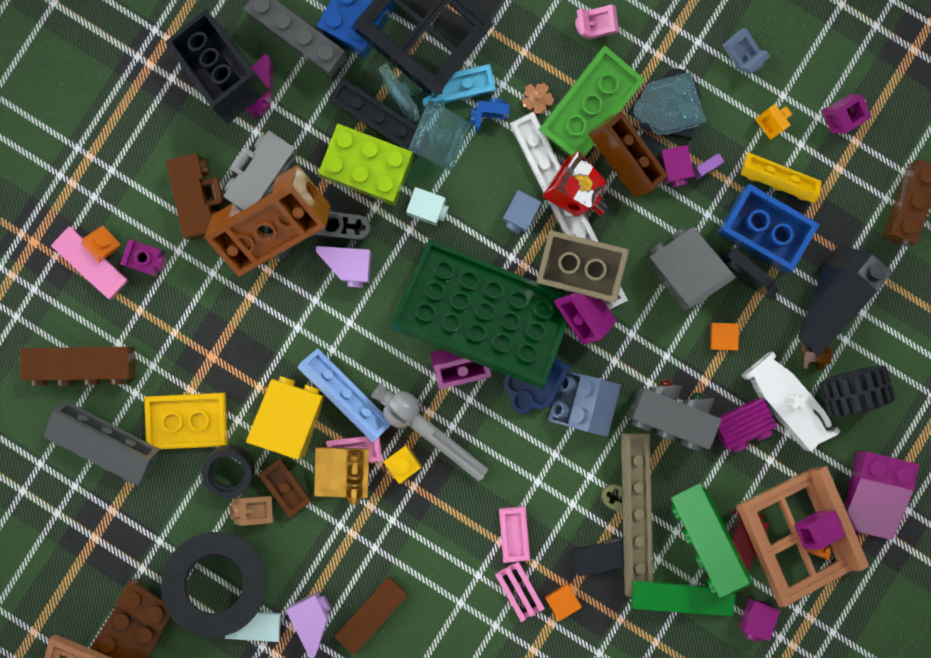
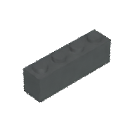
(297, 35)
(101, 443)

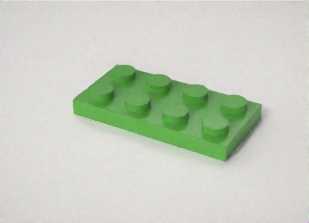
(594, 96)

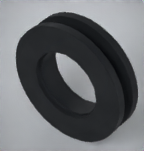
(177, 572)

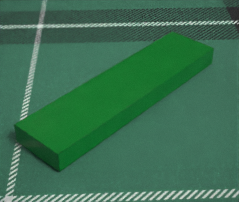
(679, 598)

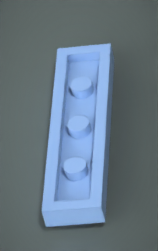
(344, 394)

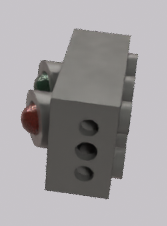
(674, 419)

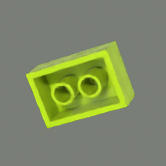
(366, 164)

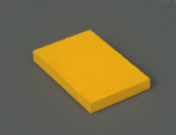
(186, 421)

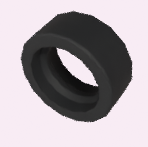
(217, 488)

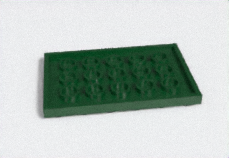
(482, 314)

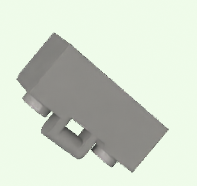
(269, 161)

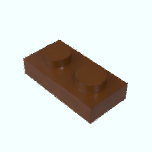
(285, 487)

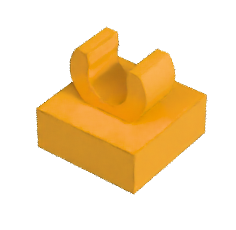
(774, 120)

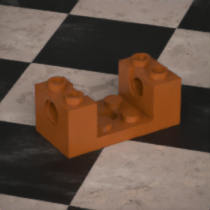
(291, 210)

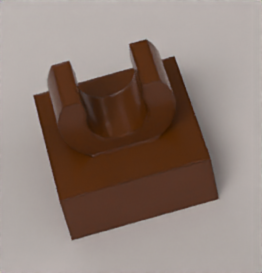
(809, 356)

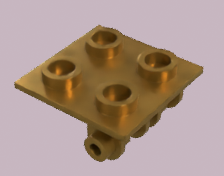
(342, 473)

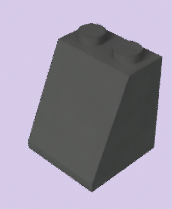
(689, 268)

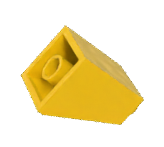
(286, 418)

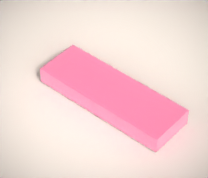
(101, 275)

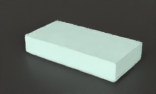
(262, 627)

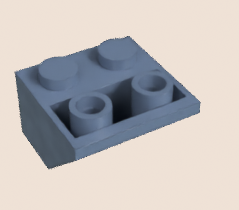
(585, 403)

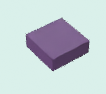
(708, 166)

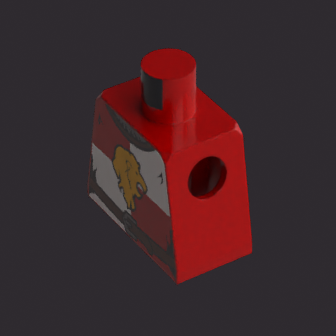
(577, 187)

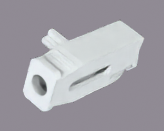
(790, 402)

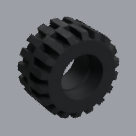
(857, 391)

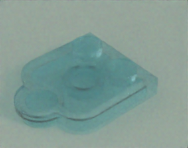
(670, 105)

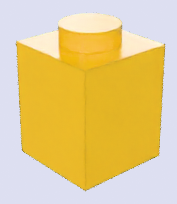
(402, 464)

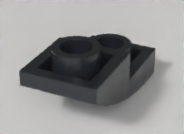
(599, 557)

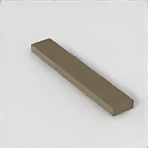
(636, 508)

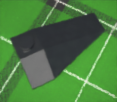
(844, 288)

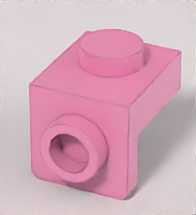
(597, 22)

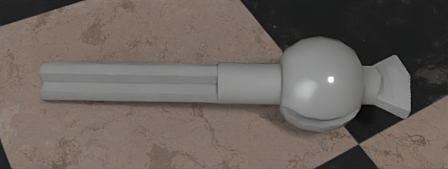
(403, 411)

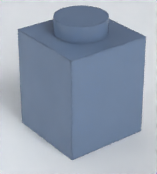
(521, 212)

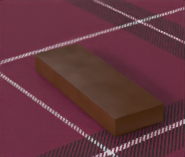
(371, 615)

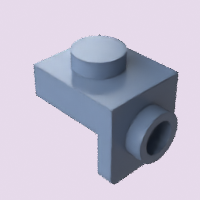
(745, 52)

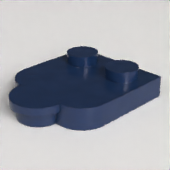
(528, 397)

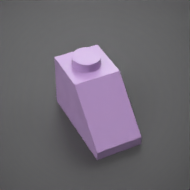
(348, 264)
(310, 620)

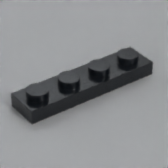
(373, 114)

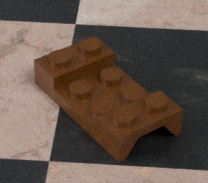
(133, 624)

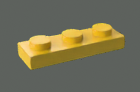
(781, 178)

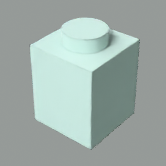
(427, 206)

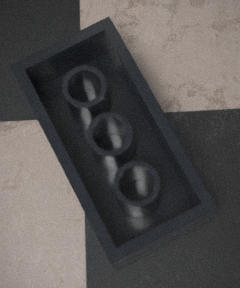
(217, 66)

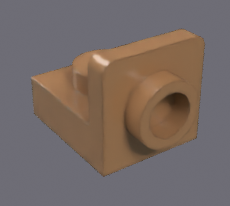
(251, 510)

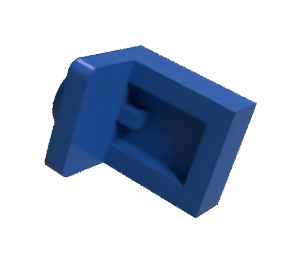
(493, 109)

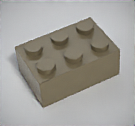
(583, 266)

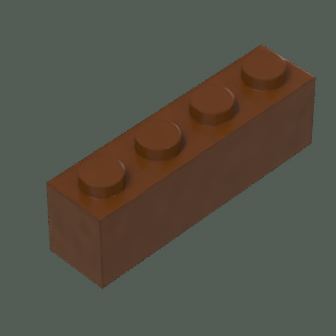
(77, 364)

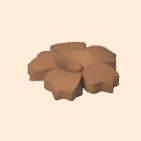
(537, 98)

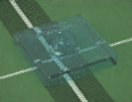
(399, 92)
(439, 135)

